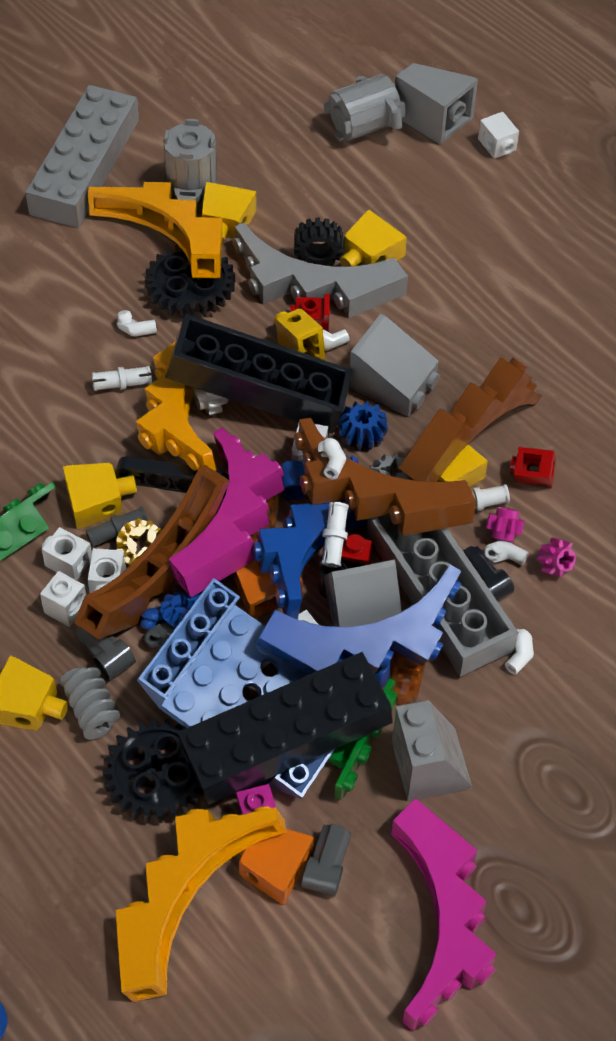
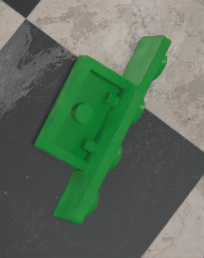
(22, 521)
(358, 751)

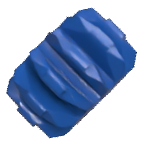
(363, 425)

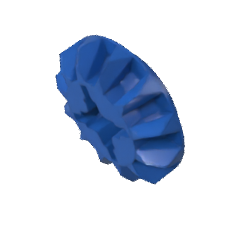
(171, 607)

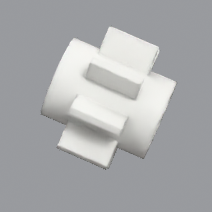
(209, 401)

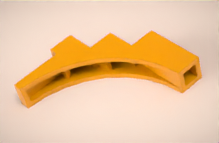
(152, 206)
(167, 422)
(148, 929)

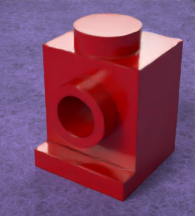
(316, 308)
(530, 457)
(356, 550)

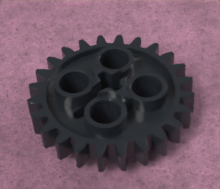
(172, 285)
(147, 745)

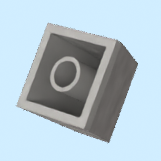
(436, 100)
(392, 367)
(363, 594)
(428, 752)

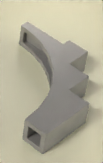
(351, 288)

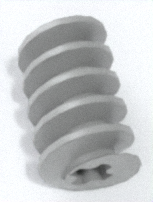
(90, 701)

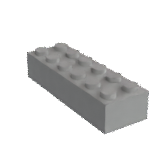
(82, 155)
(474, 623)

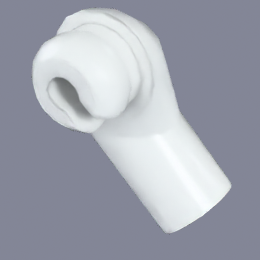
(133, 327)
(337, 458)
(523, 653)

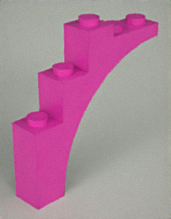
(227, 539)
(445, 864)

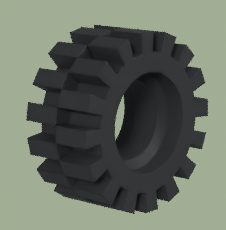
(318, 232)

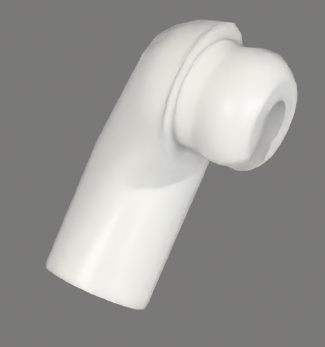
(335, 340)
(505, 550)

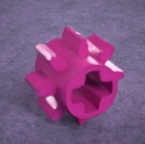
(505, 524)
(556, 557)

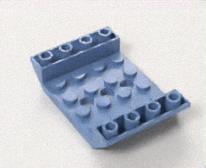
(211, 662)

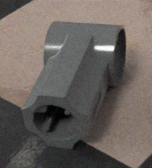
(108, 654)
(325, 867)

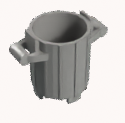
(365, 107)
(190, 159)

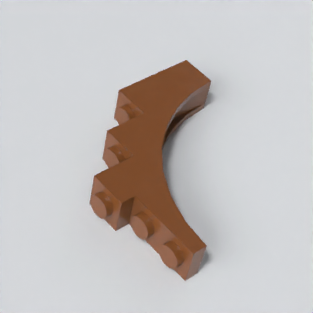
(478, 406)
(371, 494)
(128, 595)

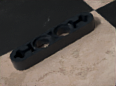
(145, 473)

